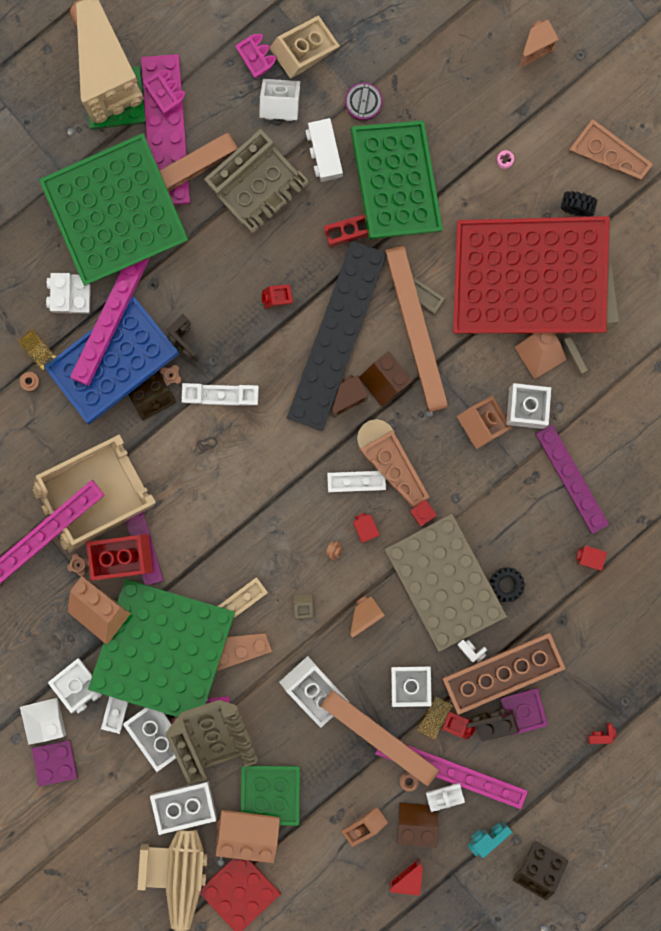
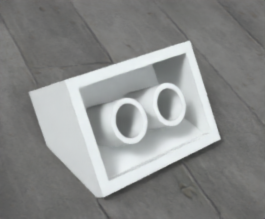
(149, 732)

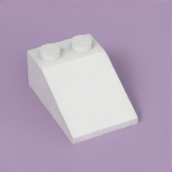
(309, 689)

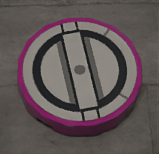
(363, 101)

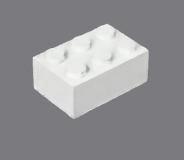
(183, 807)

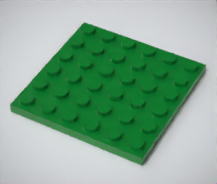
(114, 209)
(163, 651)

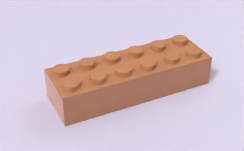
(503, 673)

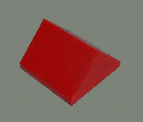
(409, 880)

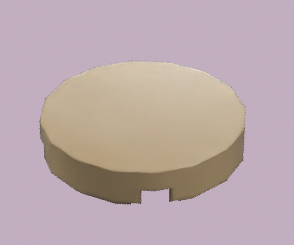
(371, 431)

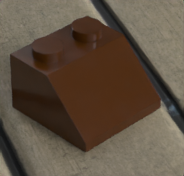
(385, 379)
(349, 395)
(417, 825)

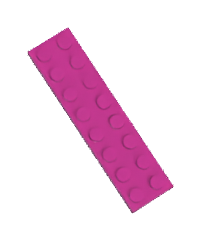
(166, 131)

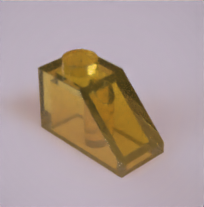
(37, 348)

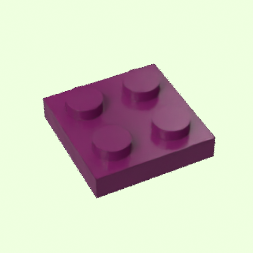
(527, 709)
(54, 763)

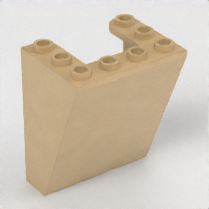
(105, 73)
(113, 474)

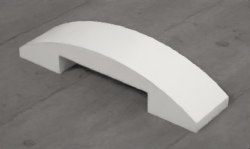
(220, 394)

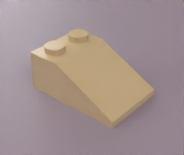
(303, 46)

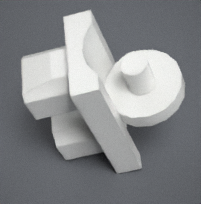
(445, 797)

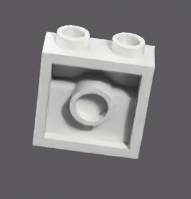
(68, 294)
(72, 686)

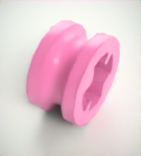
(508, 164)

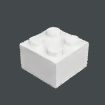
(528, 406)
(411, 686)

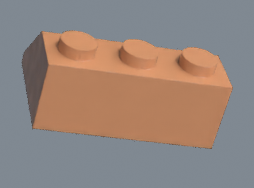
(96, 610)
(247, 836)

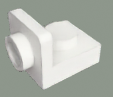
(468, 649)

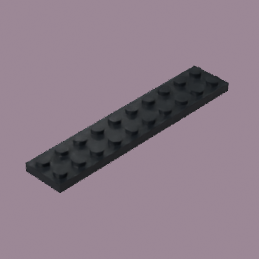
(337, 335)

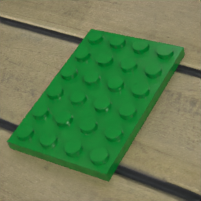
(396, 179)

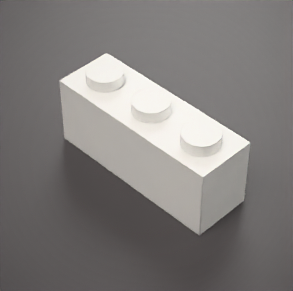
(324, 150)

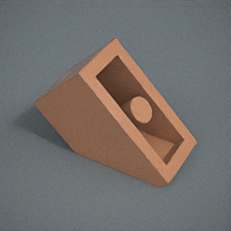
(365, 827)

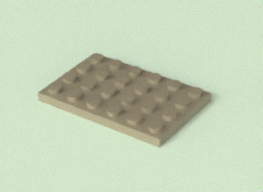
(446, 582)

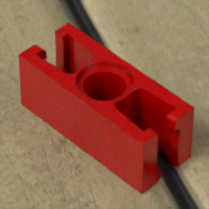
(345, 238)

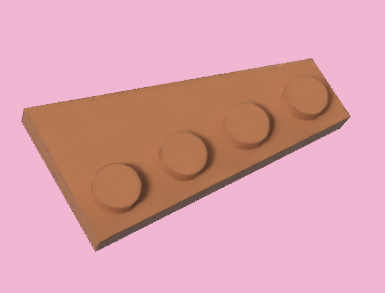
(609, 150)
(392, 462)
(243, 648)

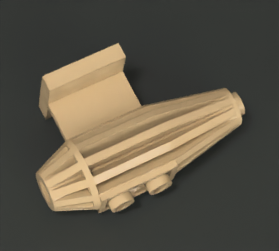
(177, 871)

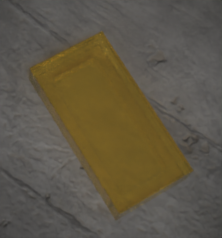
(435, 717)

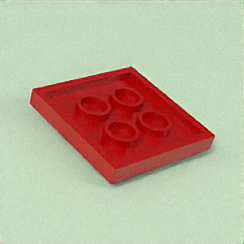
(239, 893)

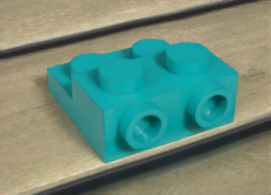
(484, 843)

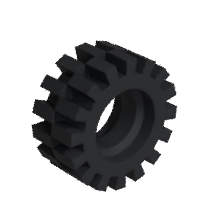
(579, 204)
(518, 584)

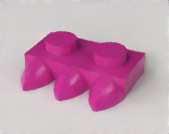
(254, 55)
(163, 91)

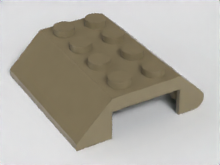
(255, 181)
(209, 737)

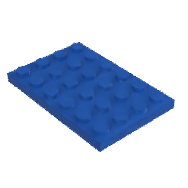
(130, 359)

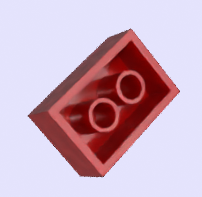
(119, 557)

